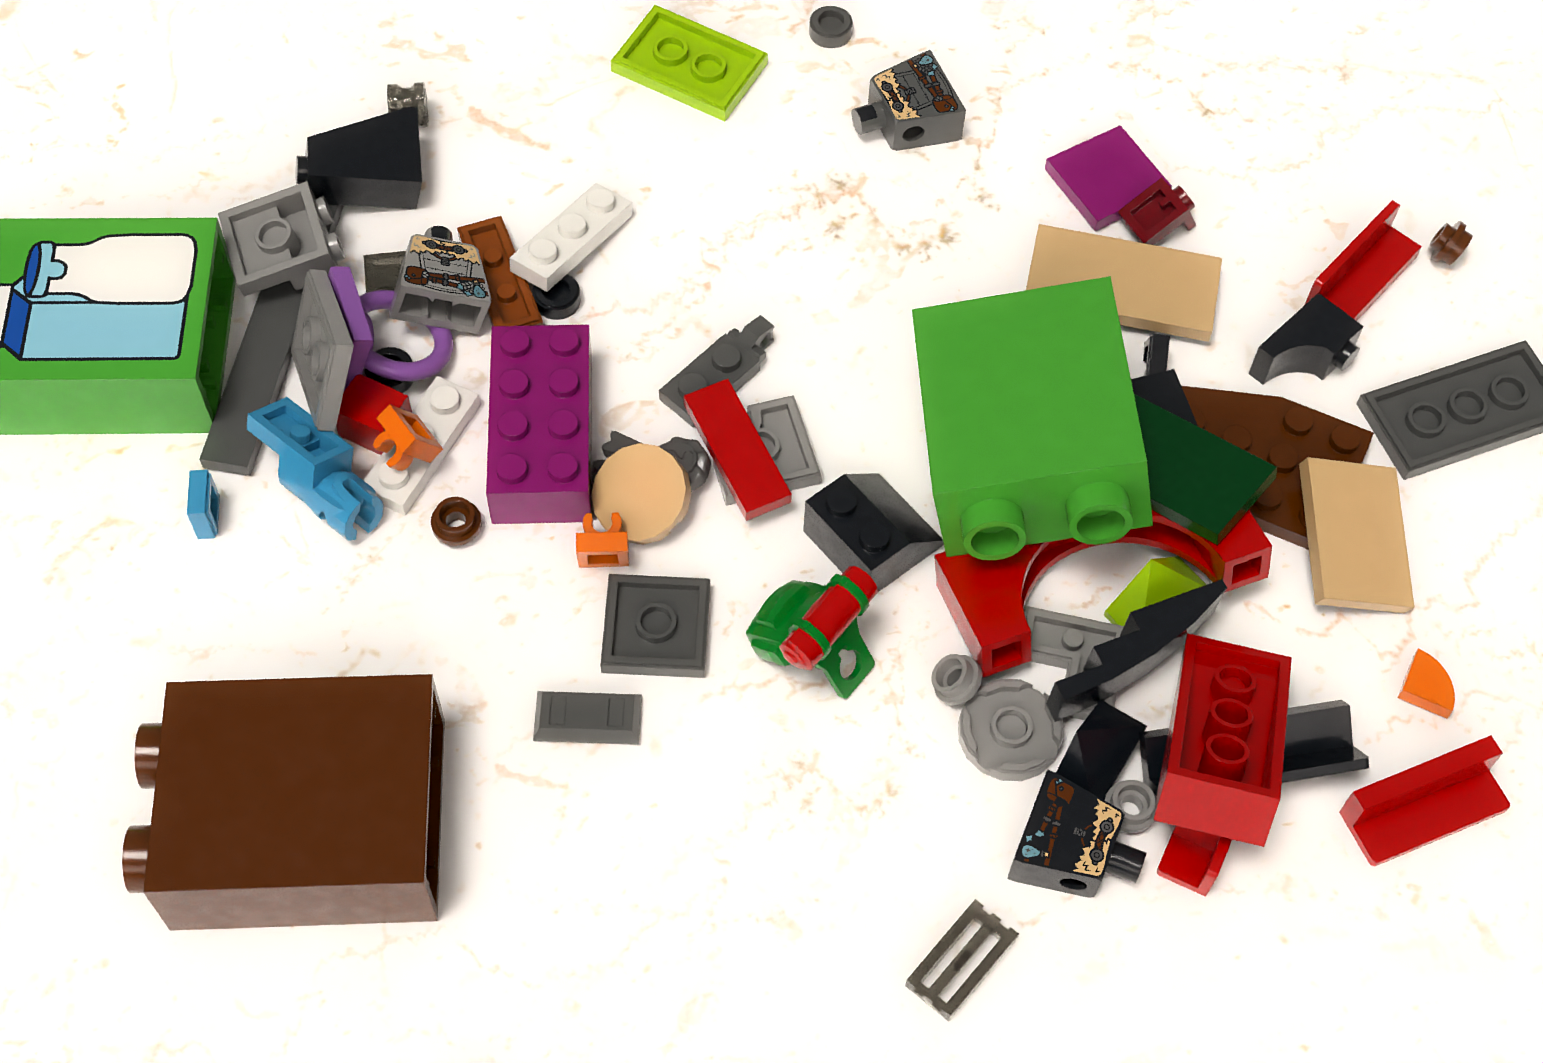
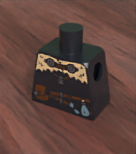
(1072, 841)

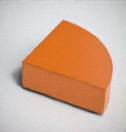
(1428, 685)

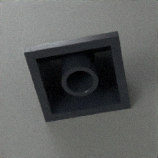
(868, 526)

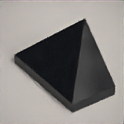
(1100, 749)

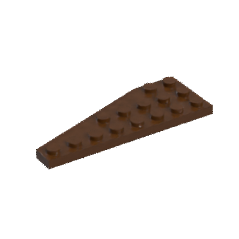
(1283, 436)

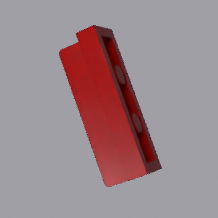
(1367, 265)
(1426, 802)

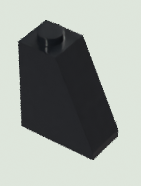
(366, 162)

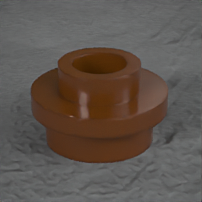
(1450, 242)
(451, 510)

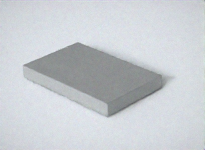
(321, 349)

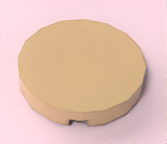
(645, 489)

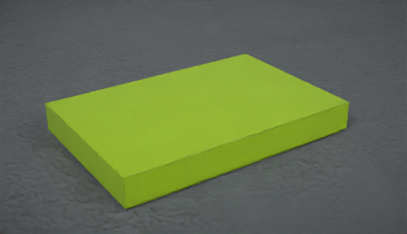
(689, 62)

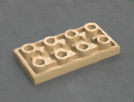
(1151, 283)

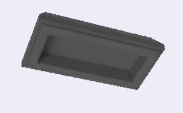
(587, 717)

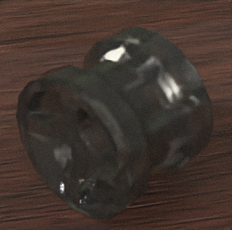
(409, 97)

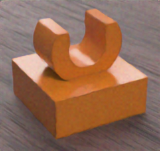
(408, 435)
(602, 548)

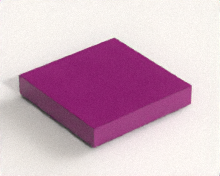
(1103, 175)

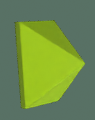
(1154, 583)

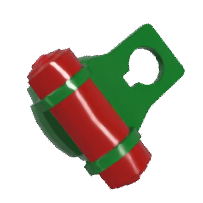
(813, 623)

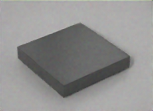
(655, 626)

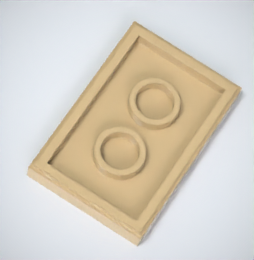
(1356, 535)

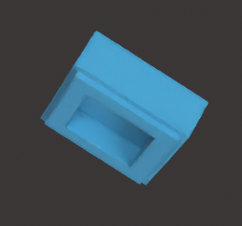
(203, 504)

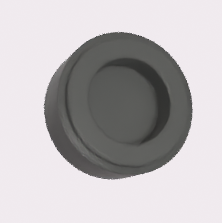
(830, 27)

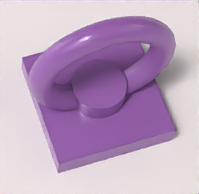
(360, 327)

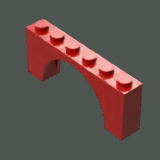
(991, 595)

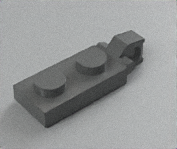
(730, 357)

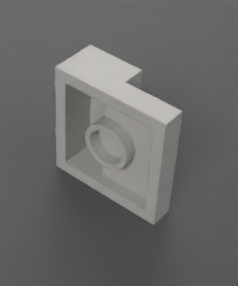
(280, 238)

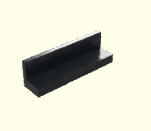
(1315, 744)

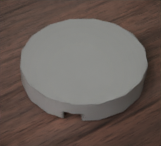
(1009, 730)

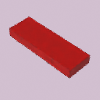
(737, 449)

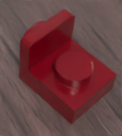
(1158, 212)

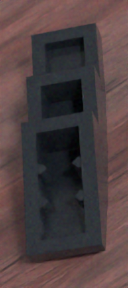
(1144, 643)

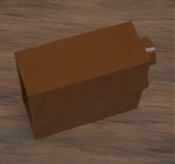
(291, 803)

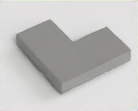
(1067, 642)

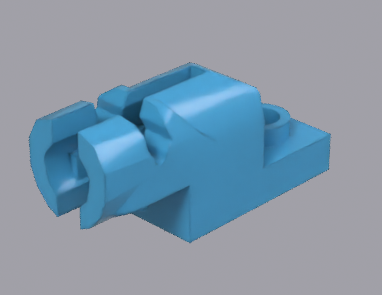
(317, 467)

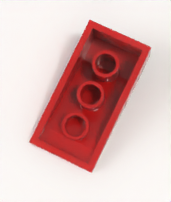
(1225, 741)

